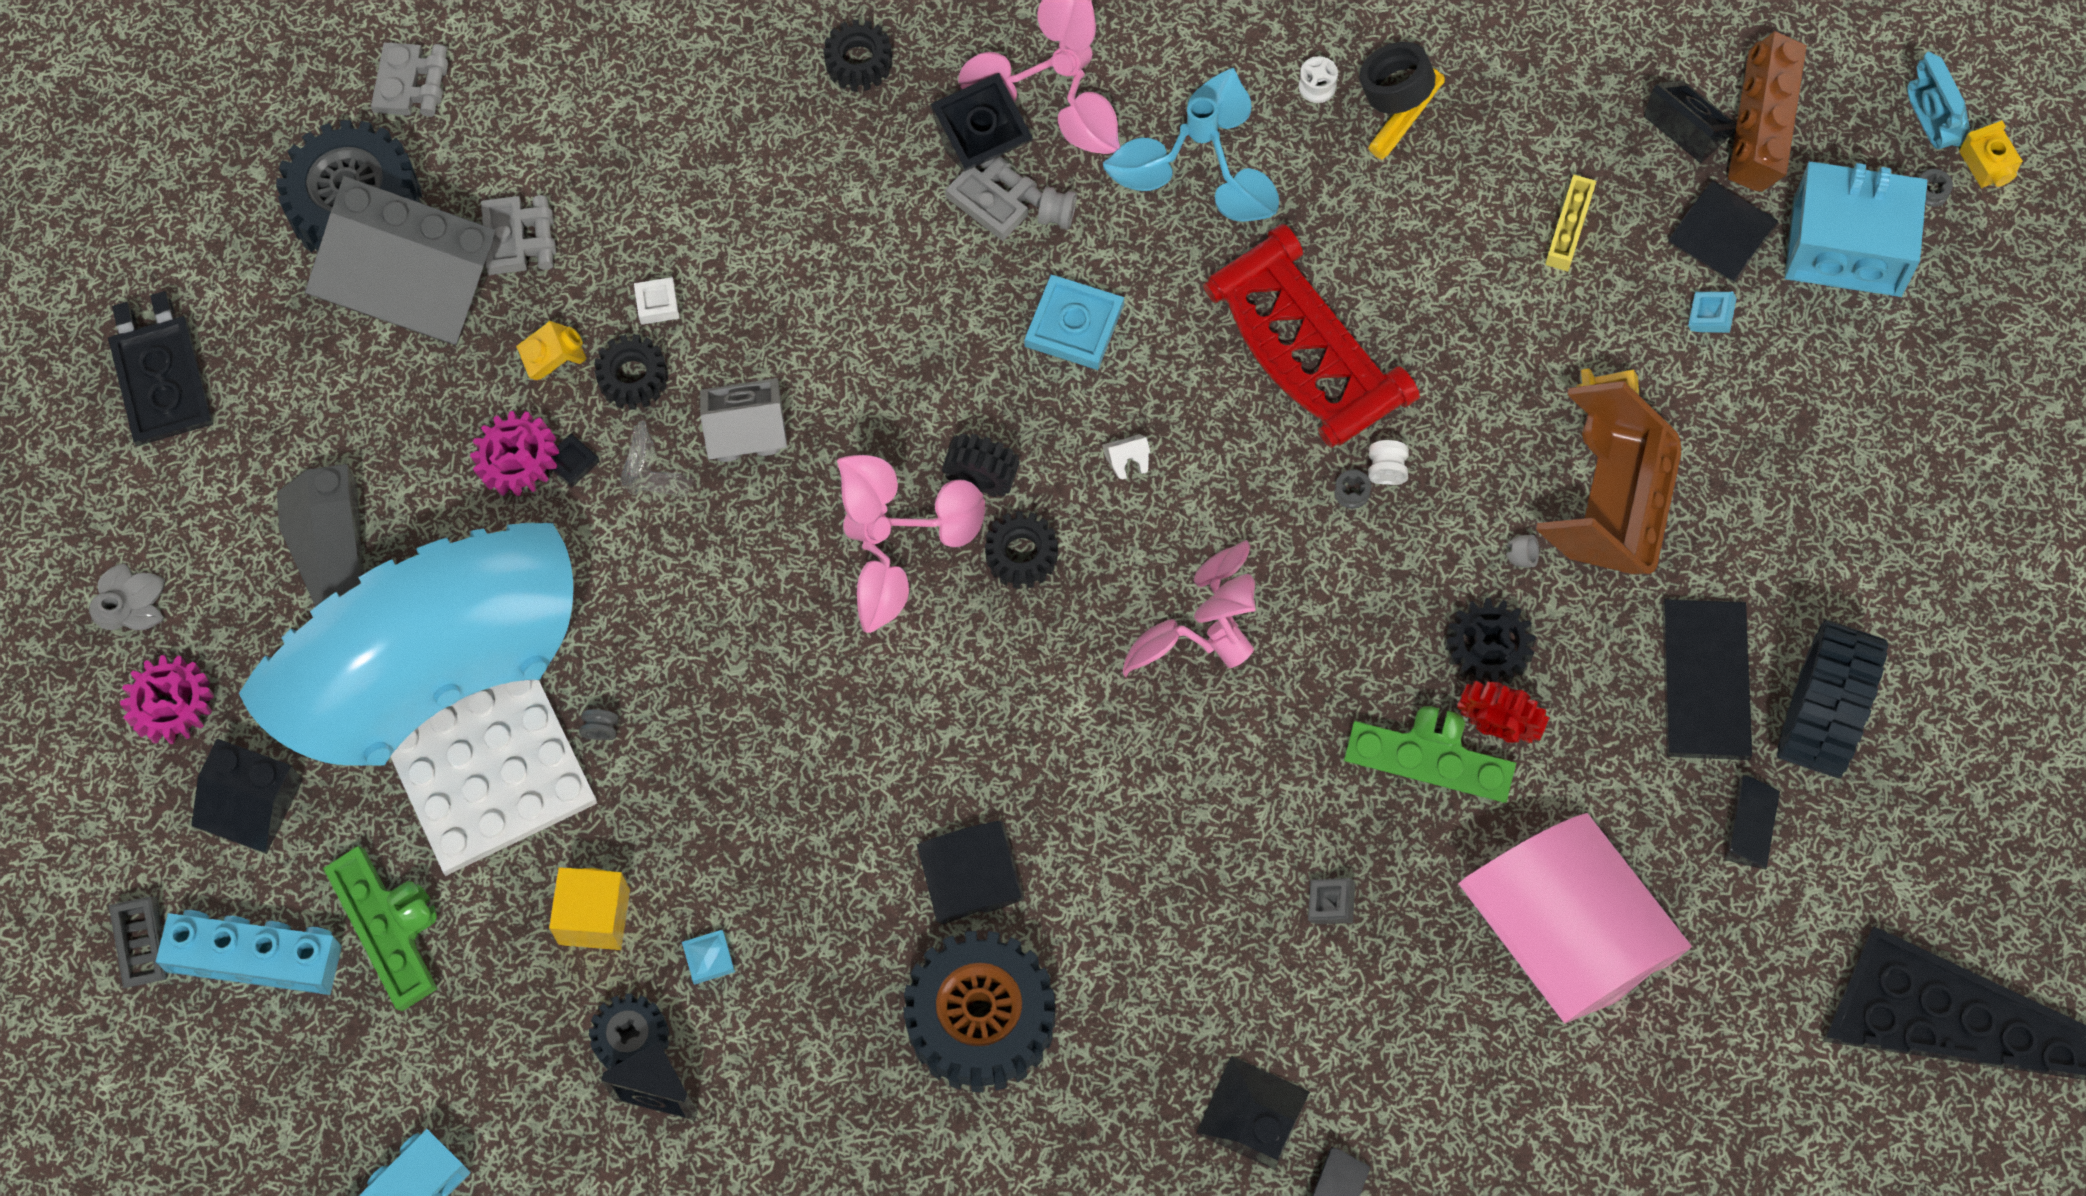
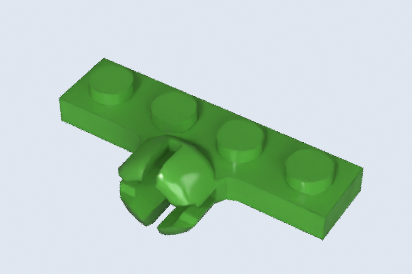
(1431, 756)
(386, 925)

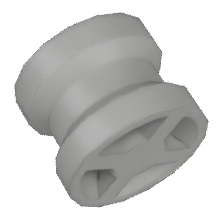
(1057, 207)

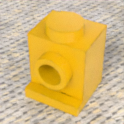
(1991, 155)

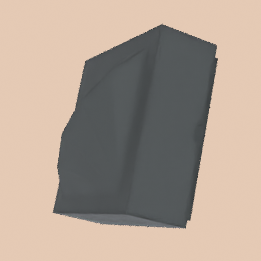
(1331, 901)

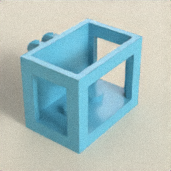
(1856, 228)

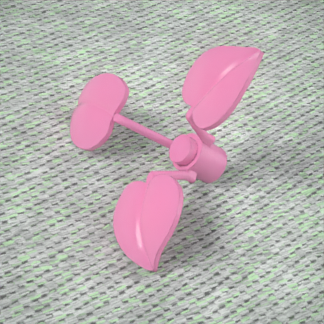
(1090, 117)
(866, 488)
(1228, 600)

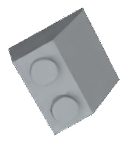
(743, 420)

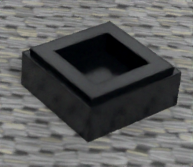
(573, 460)

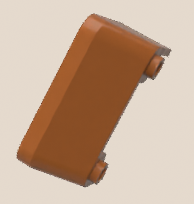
(1629, 486)

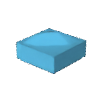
(1712, 312)
(708, 957)

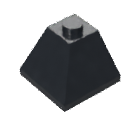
(1253, 1112)

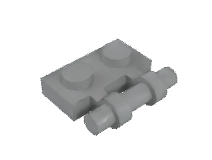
(398, 76)
(989, 203)
(509, 245)

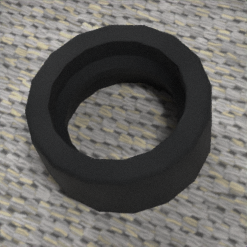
(1405, 94)

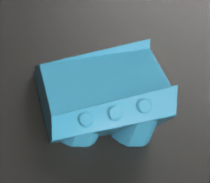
(1938, 103)

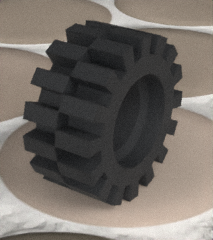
(853, 37)
(625, 352)
(981, 463)
(1017, 528)

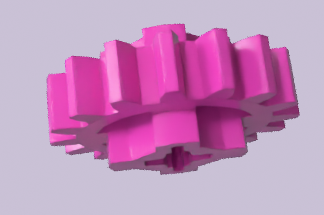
(505, 470)
(171, 681)

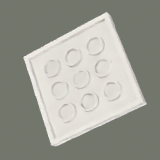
(490, 773)

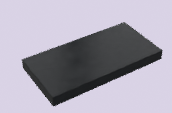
(1706, 679)

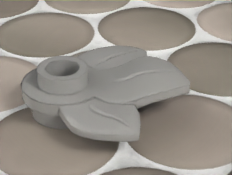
(131, 595)

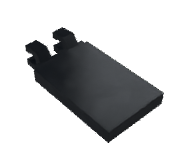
(158, 373)

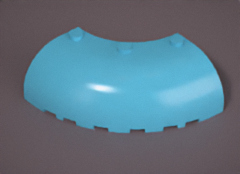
(415, 643)

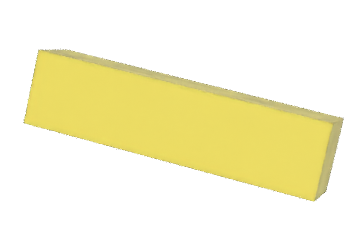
(1570, 222)

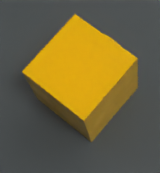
(589, 908)

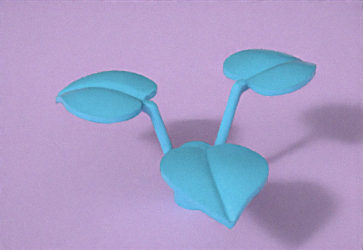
(1217, 103)

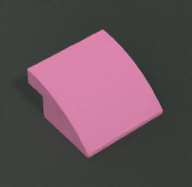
(1575, 917)

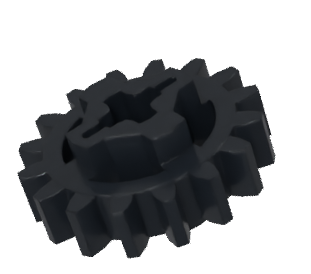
(1489, 624)

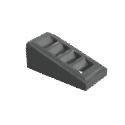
(152, 923)

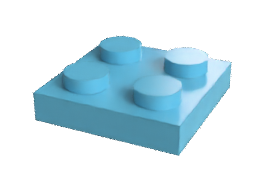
(1074, 322)

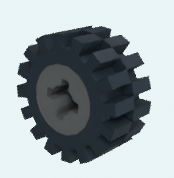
(647, 1028)

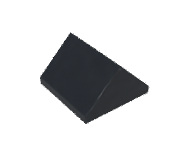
(1688, 119)
(979, 123)
(650, 1083)

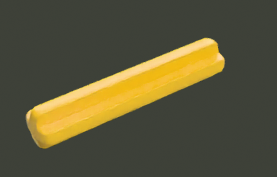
(1399, 124)

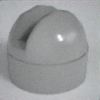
(1524, 551)

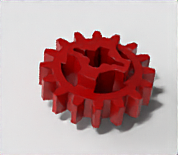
(1503, 712)

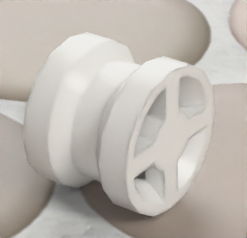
(1314, 71)
(1388, 462)

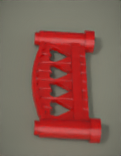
(1270, 269)

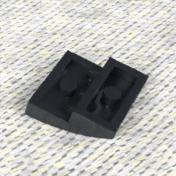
(1723, 231)
(970, 871)

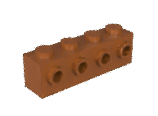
(1767, 112)

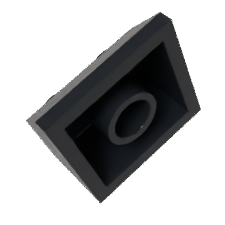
(243, 795)

